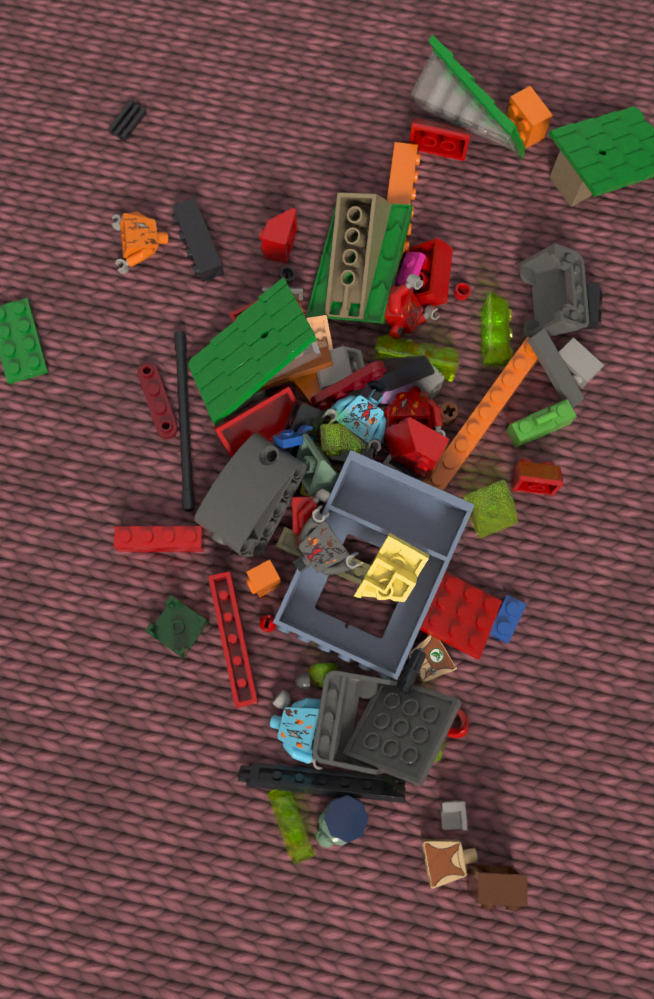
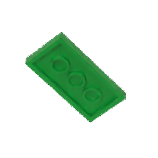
(20, 342)

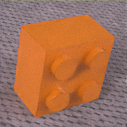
(529, 116)

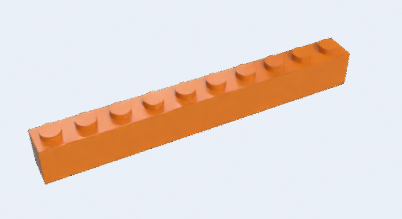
(483, 417)

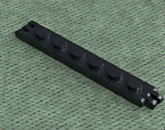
(323, 782)

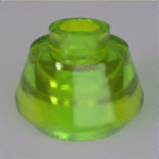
(319, 671)

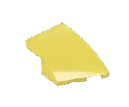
(393, 571)

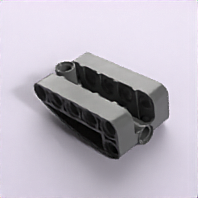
(250, 496)

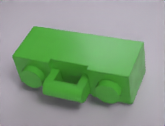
(541, 423)

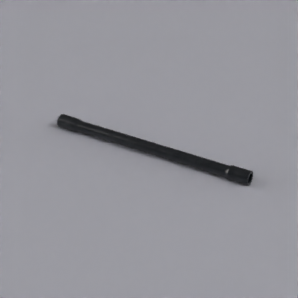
(188, 496)

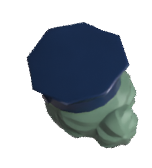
(341, 822)

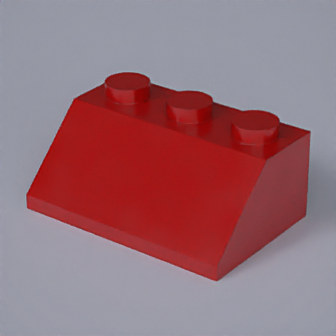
(440, 139)
(434, 272)

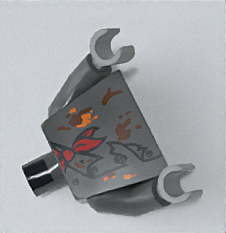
(323, 548)

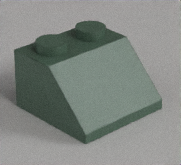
(319, 470)

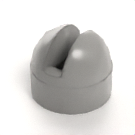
(282, 700)

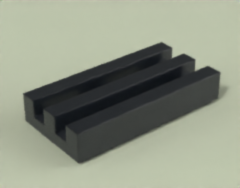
(124, 120)

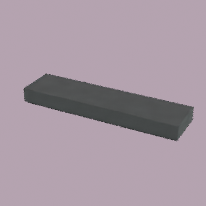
(555, 367)

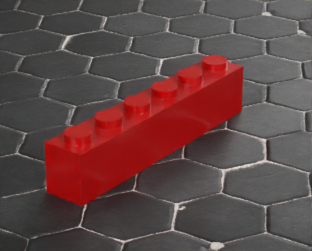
(233, 640)

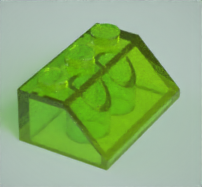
(496, 331)

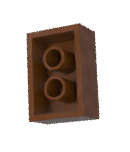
(497, 886)

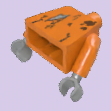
(138, 238)

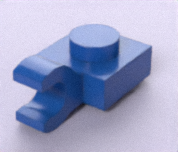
(289, 438)

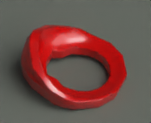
(463, 729)

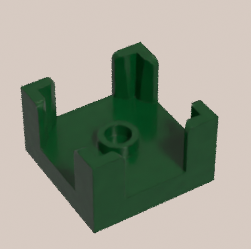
(177, 627)

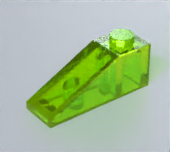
(291, 826)

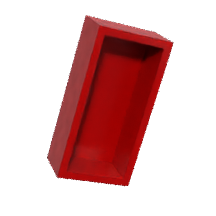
(263, 417)

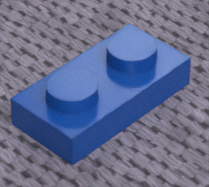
(507, 619)

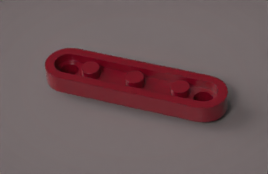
(352, 382)
(157, 400)

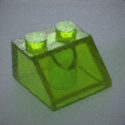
(492, 509)

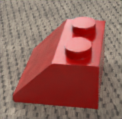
(279, 236)
(537, 477)

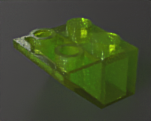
(339, 438)

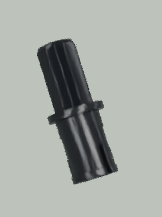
(411, 672)

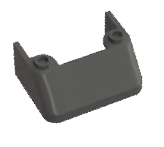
(338, 717)

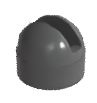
(303, 681)

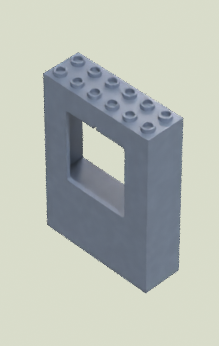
(370, 504)

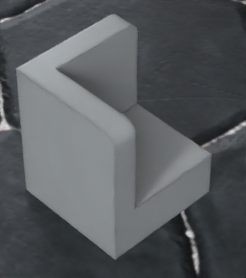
(453, 815)

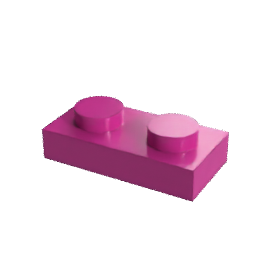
(411, 265)

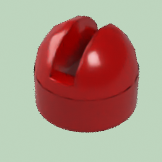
(462, 291)
(272, 626)

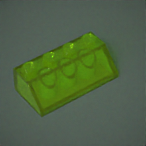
(444, 359)

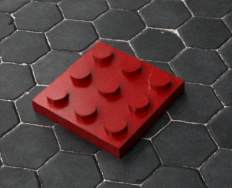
(461, 615)

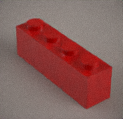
(159, 538)

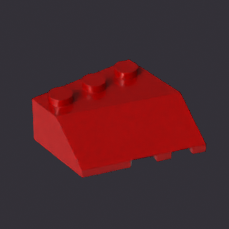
(415, 446)

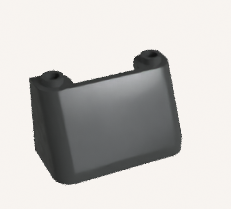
(557, 290)

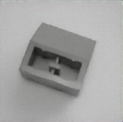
(345, 362)

